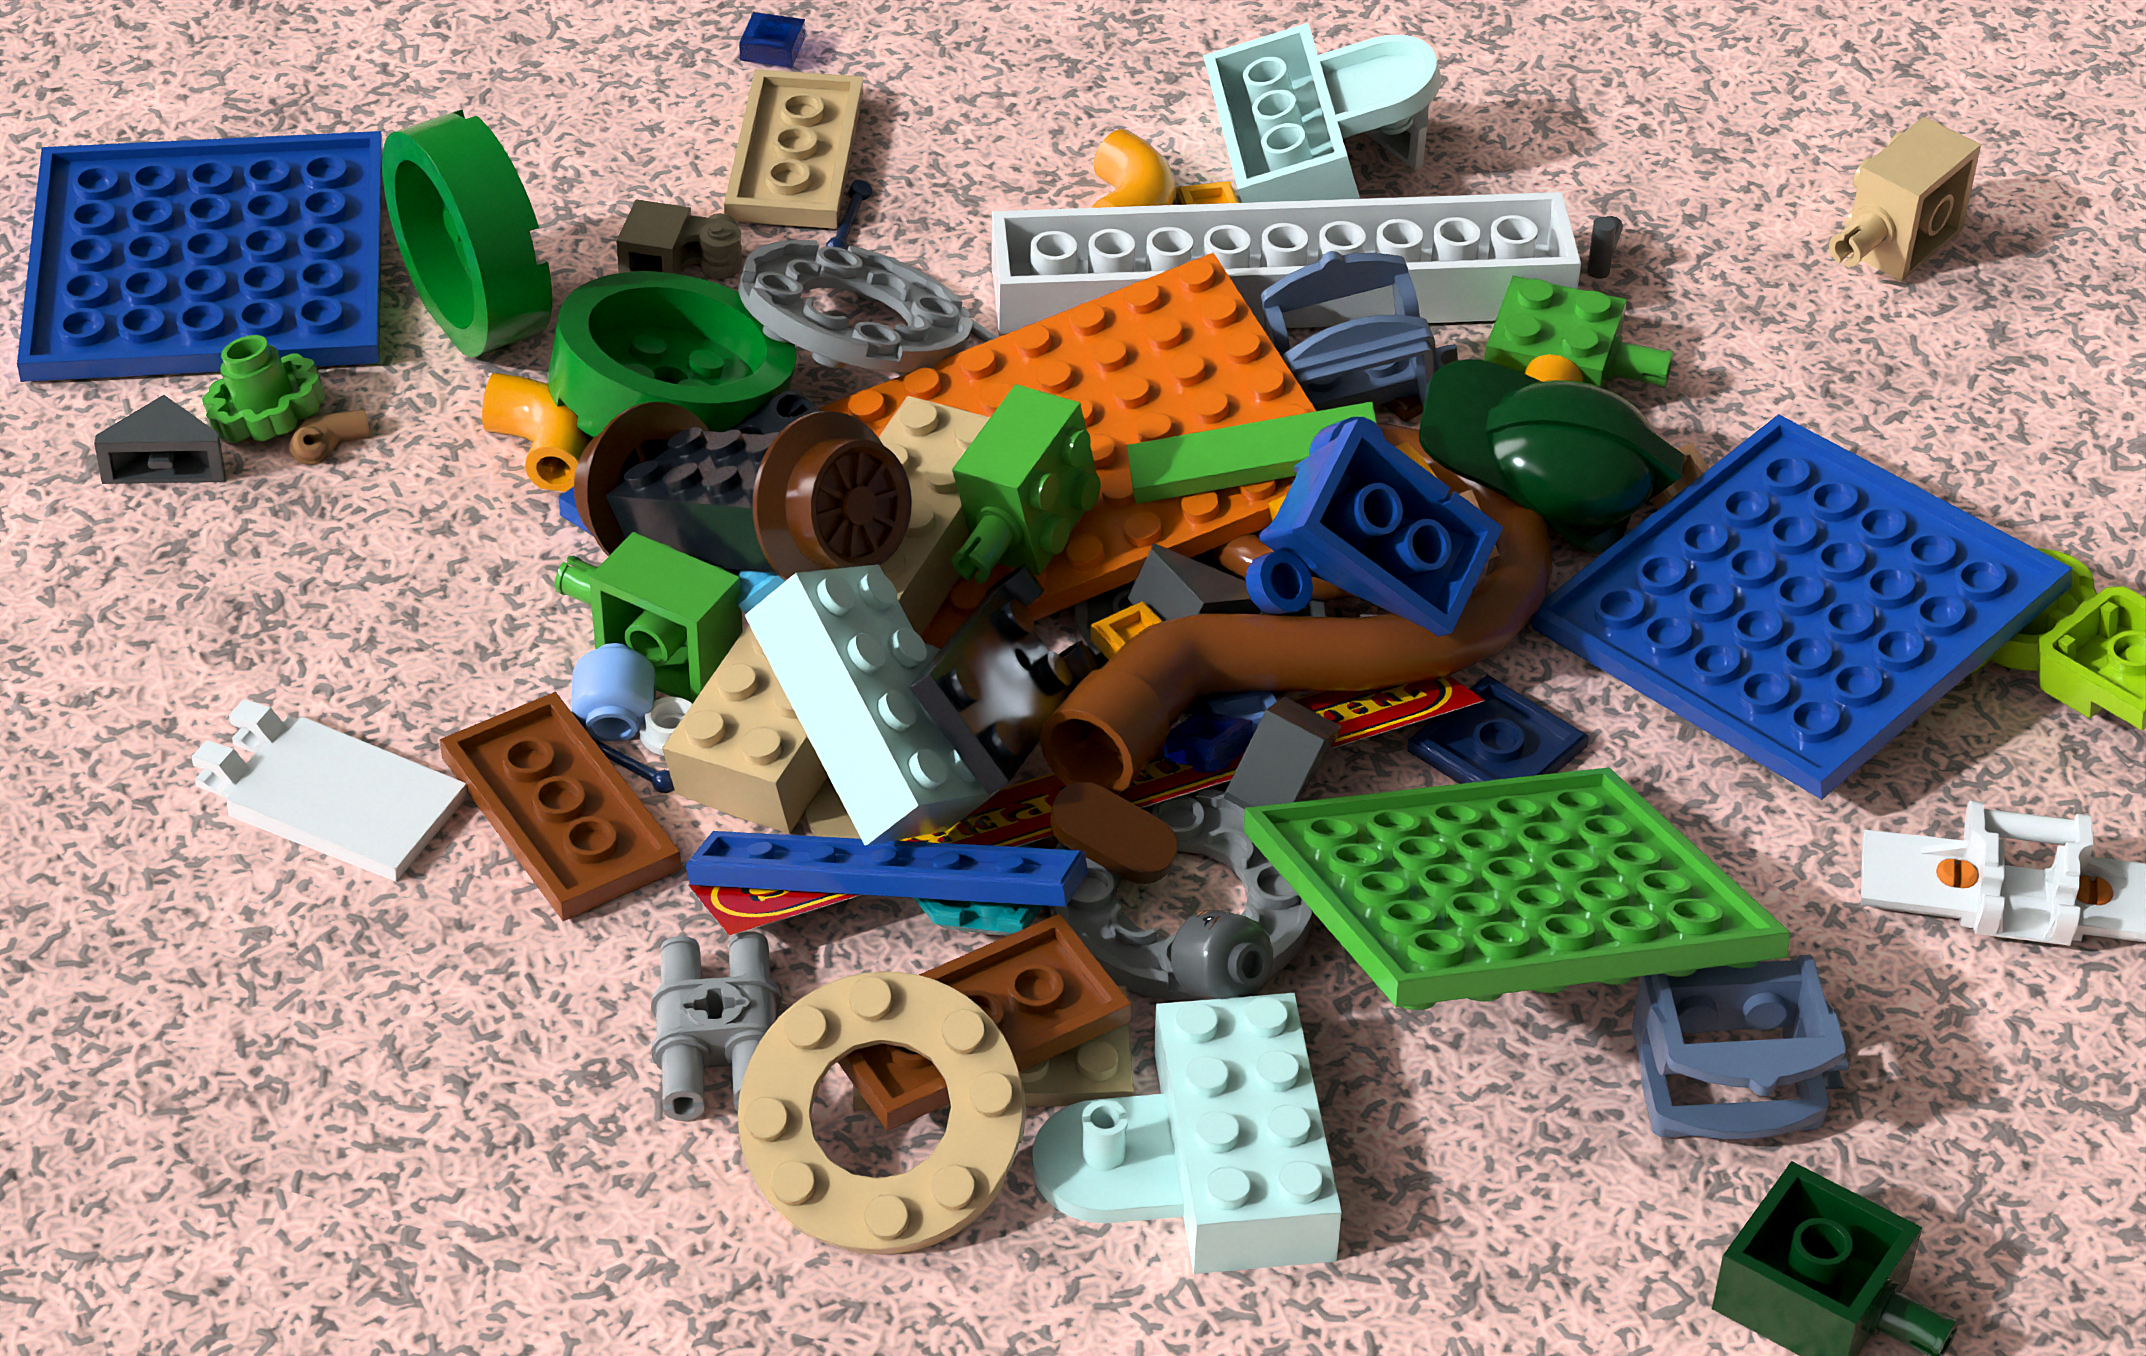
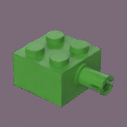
(1575, 324)
(1024, 483)
(661, 606)

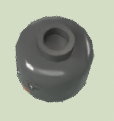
(1221, 955)

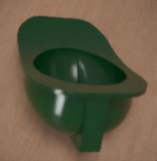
(1548, 446)

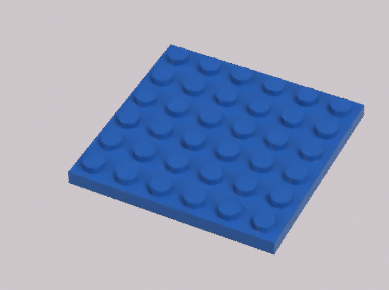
(184, 245)
(1801, 603)

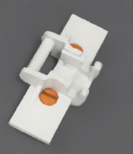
(2001, 900)

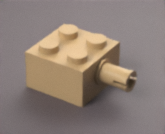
(1909, 199)

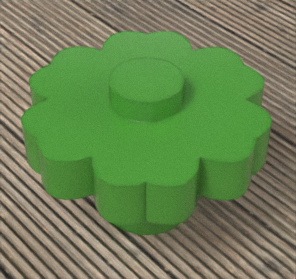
(261, 391)

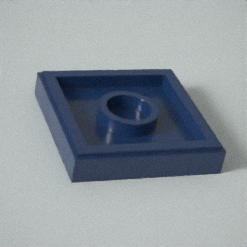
(1497, 738)

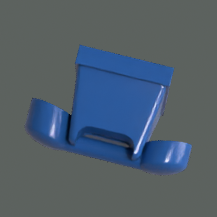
(1374, 528)

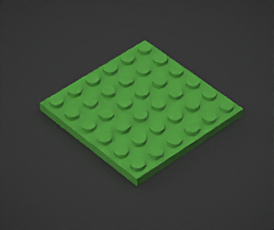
(1511, 887)

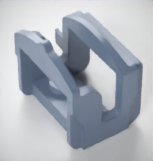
(1363, 357)
(1739, 999)

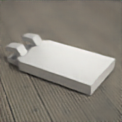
(328, 790)

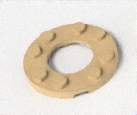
(907, 1208)

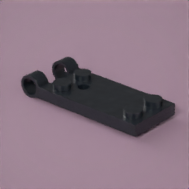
(999, 681)

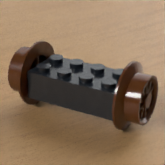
(747, 502)

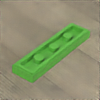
(1229, 454)

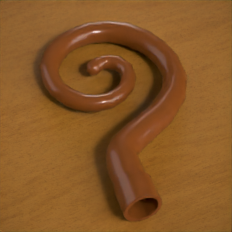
(1126, 708)

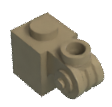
(670, 238)

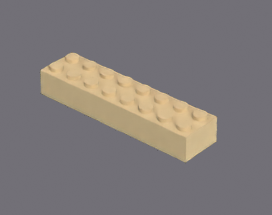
(741, 736)

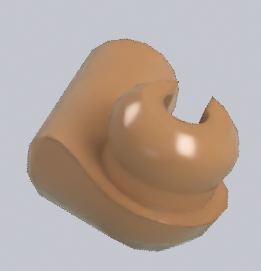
(323, 433)

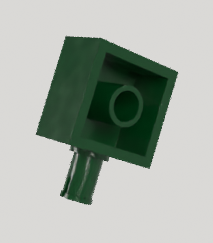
(1826, 1272)

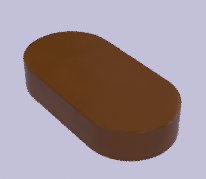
(1113, 832)

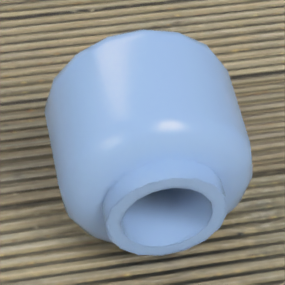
(612, 691)

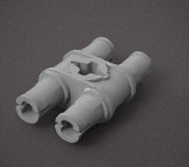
(710, 1018)

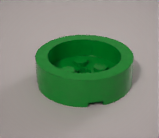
(466, 232)
(639, 329)

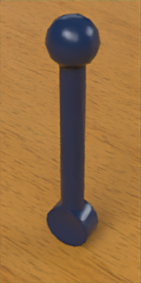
(858, 191)
(660, 780)

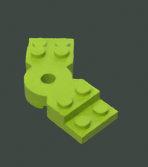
(2086, 647)

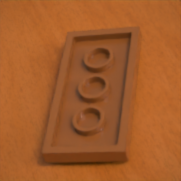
(560, 806)
(1036, 989)

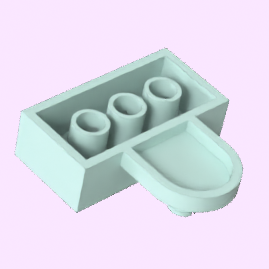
(1292, 108)
(848, 675)
(1223, 1145)

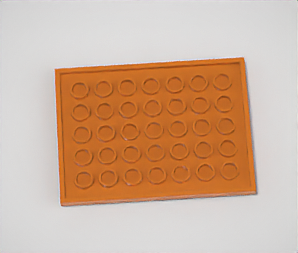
(1145, 367)

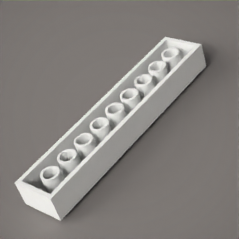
(1454, 250)

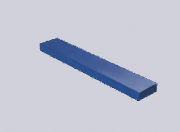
(888, 868)

